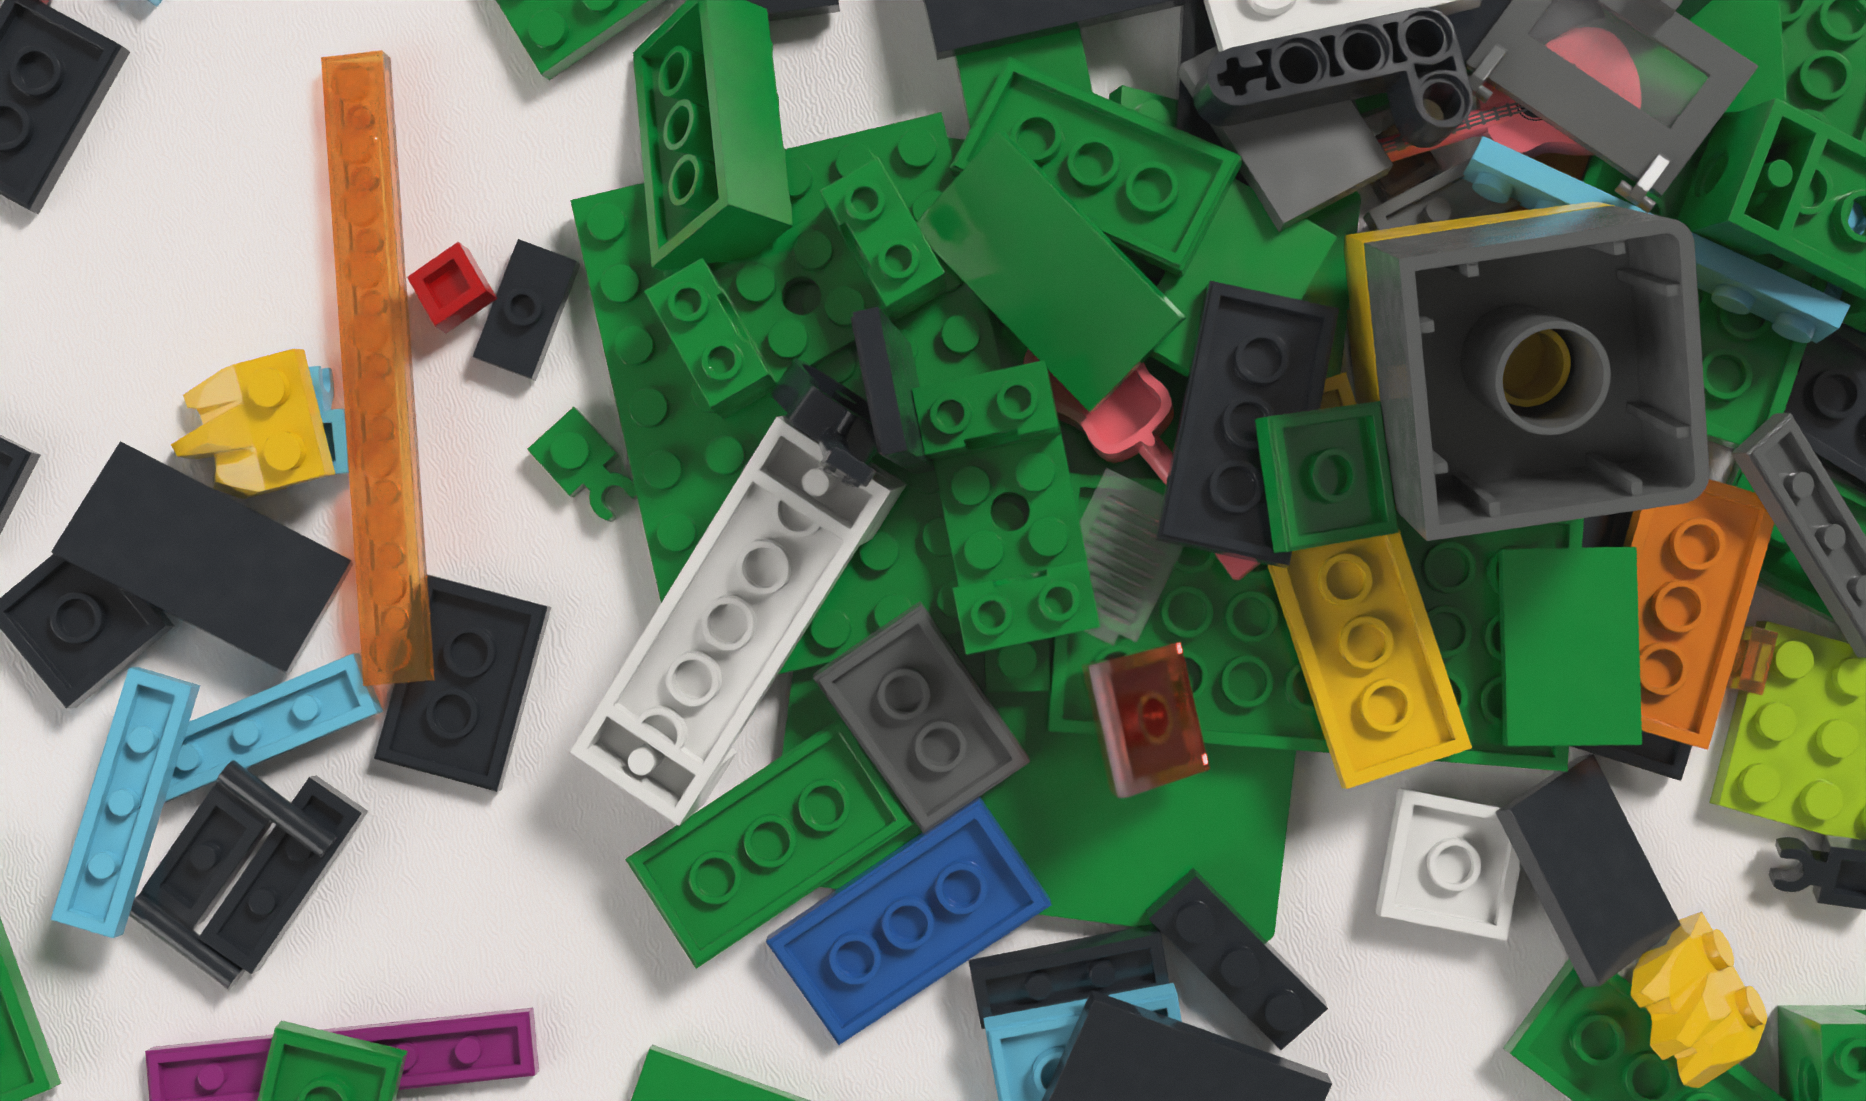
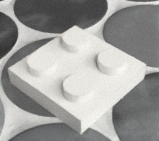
(1448, 866)

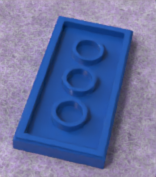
(908, 920)

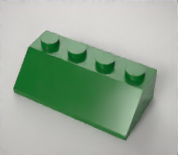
(711, 135)

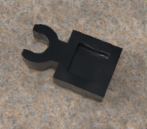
(1834, 872)

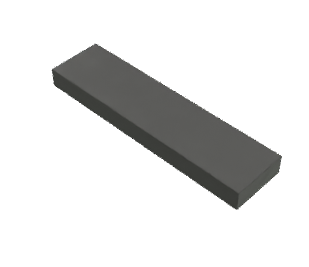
(1810, 519)

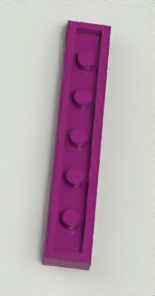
(438, 1054)

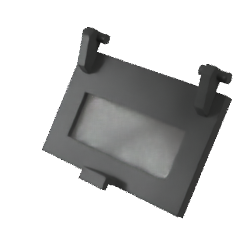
(1615, 79)

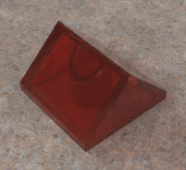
(1145, 719)

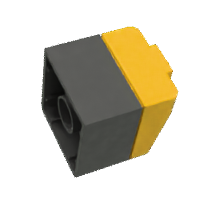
(1531, 365)

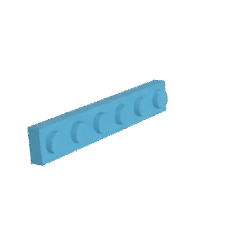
(1731, 278)

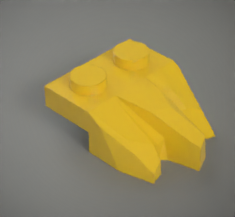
(259, 426)
(1698, 1002)

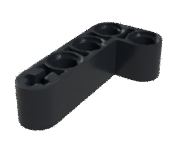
(1330, 80)

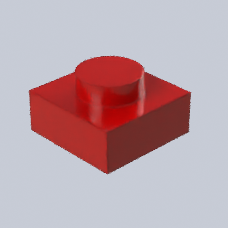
(451, 287)

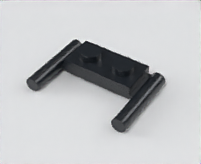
(209, 858)

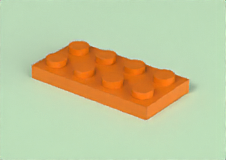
(1693, 600)

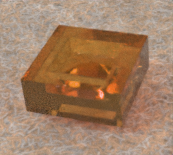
(1752, 661)

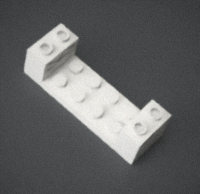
(731, 623)

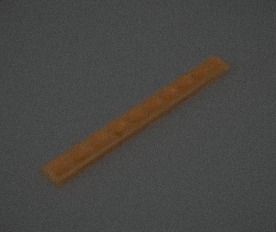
(377, 370)

